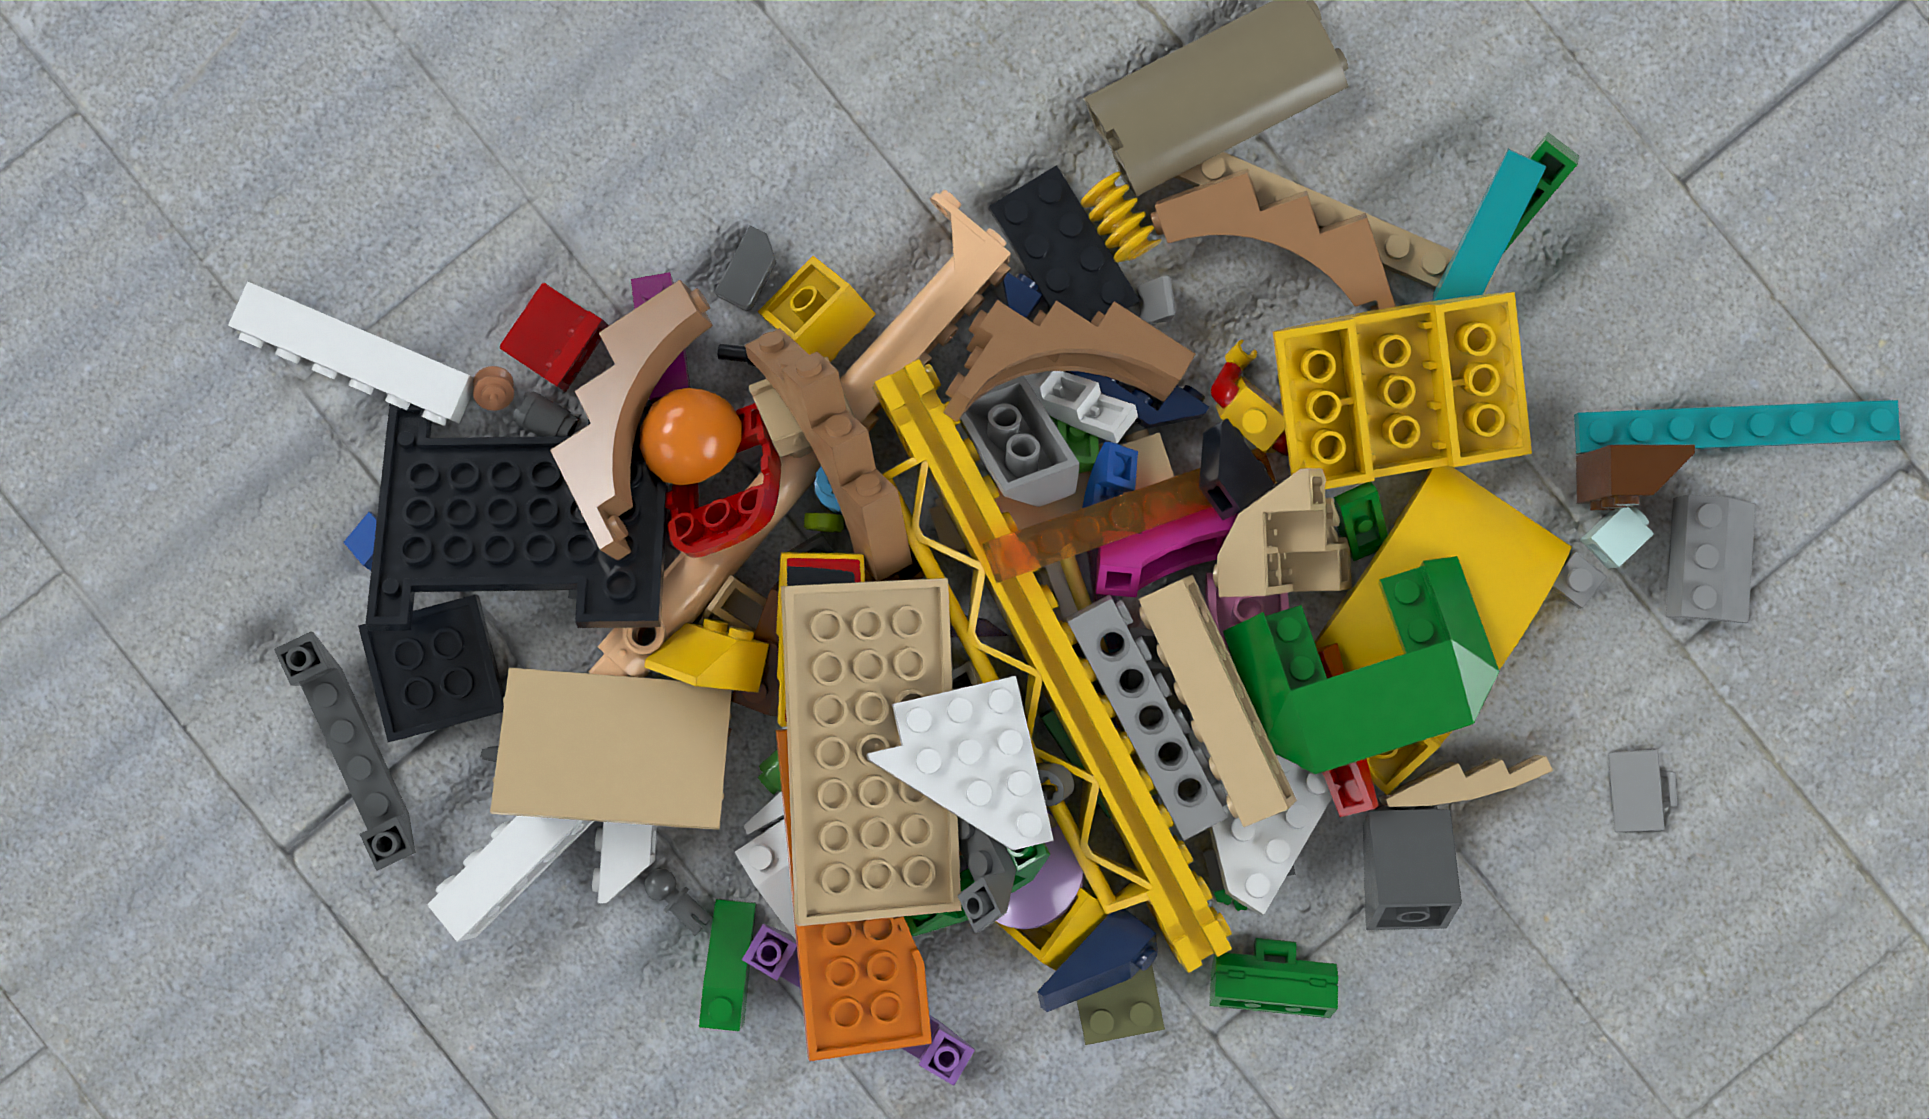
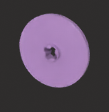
(1050, 891)

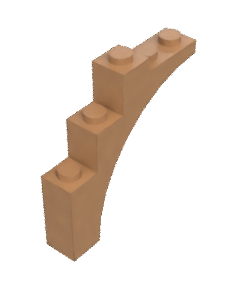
(1109, 346)
(843, 448)

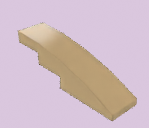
(1451, 784)

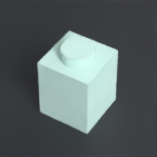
(1618, 536)

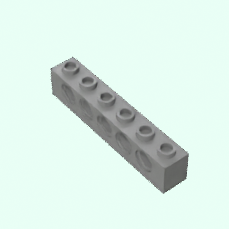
(1189, 813)

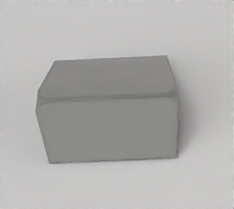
(1156, 300)

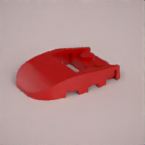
(732, 519)

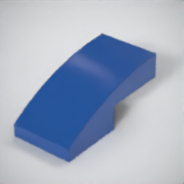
(1111, 474)

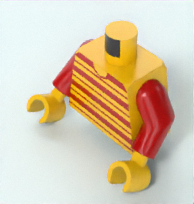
(1247, 406)

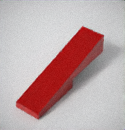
(1352, 783)

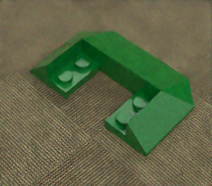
(1381, 706)

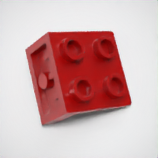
(554, 337)

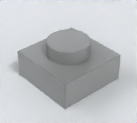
(1578, 580)

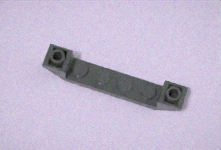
(353, 748)
(993, 876)

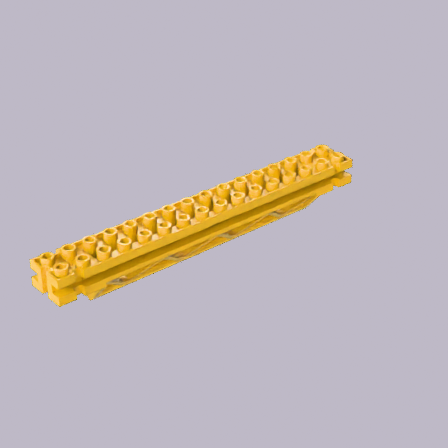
(1163, 875)

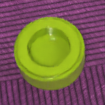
(823, 522)

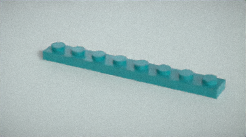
(1741, 425)

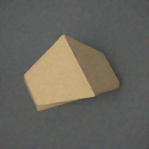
(736, 605)

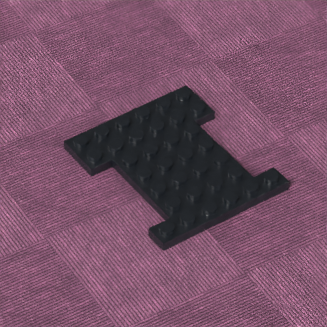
(505, 520)

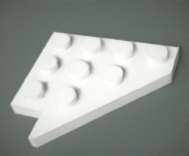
(973, 759)
(1260, 855)

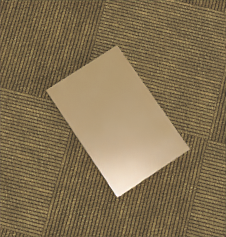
(611, 749)

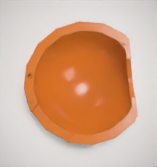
(689, 436)

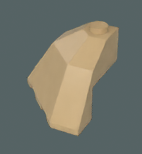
(1285, 543)

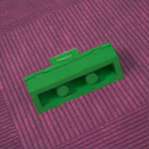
(1274, 987)

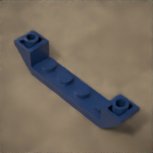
(1179, 406)

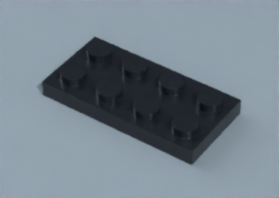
(1061, 247)

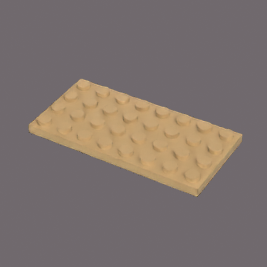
(857, 832)

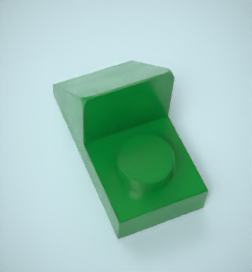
(1361, 520)

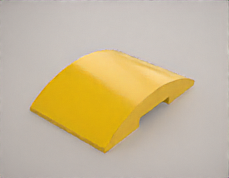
(1404, 389)
(1501, 552)

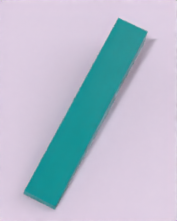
(1490, 227)

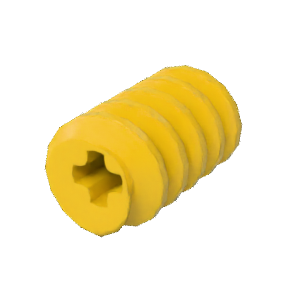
(1118, 219)

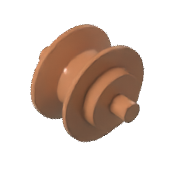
(493, 388)

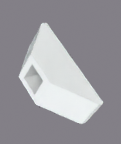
(624, 856)

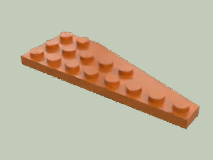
(856, 977)

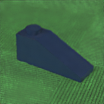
(1104, 959)

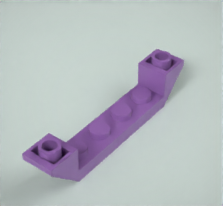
(776, 956)

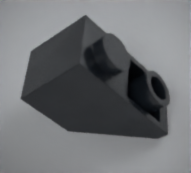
(1230, 471)

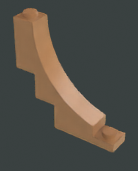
(1231, 207)
(599, 456)

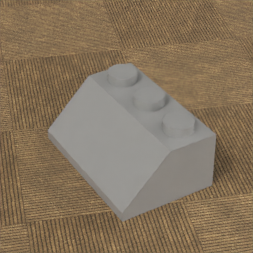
(1021, 444)
(1710, 558)

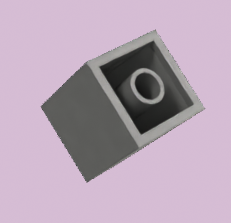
(1410, 869)

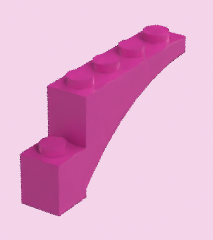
(1154, 553)

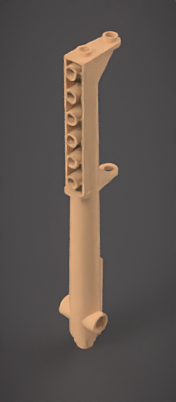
(912, 335)

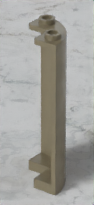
(1217, 92)

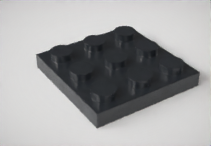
(435, 671)

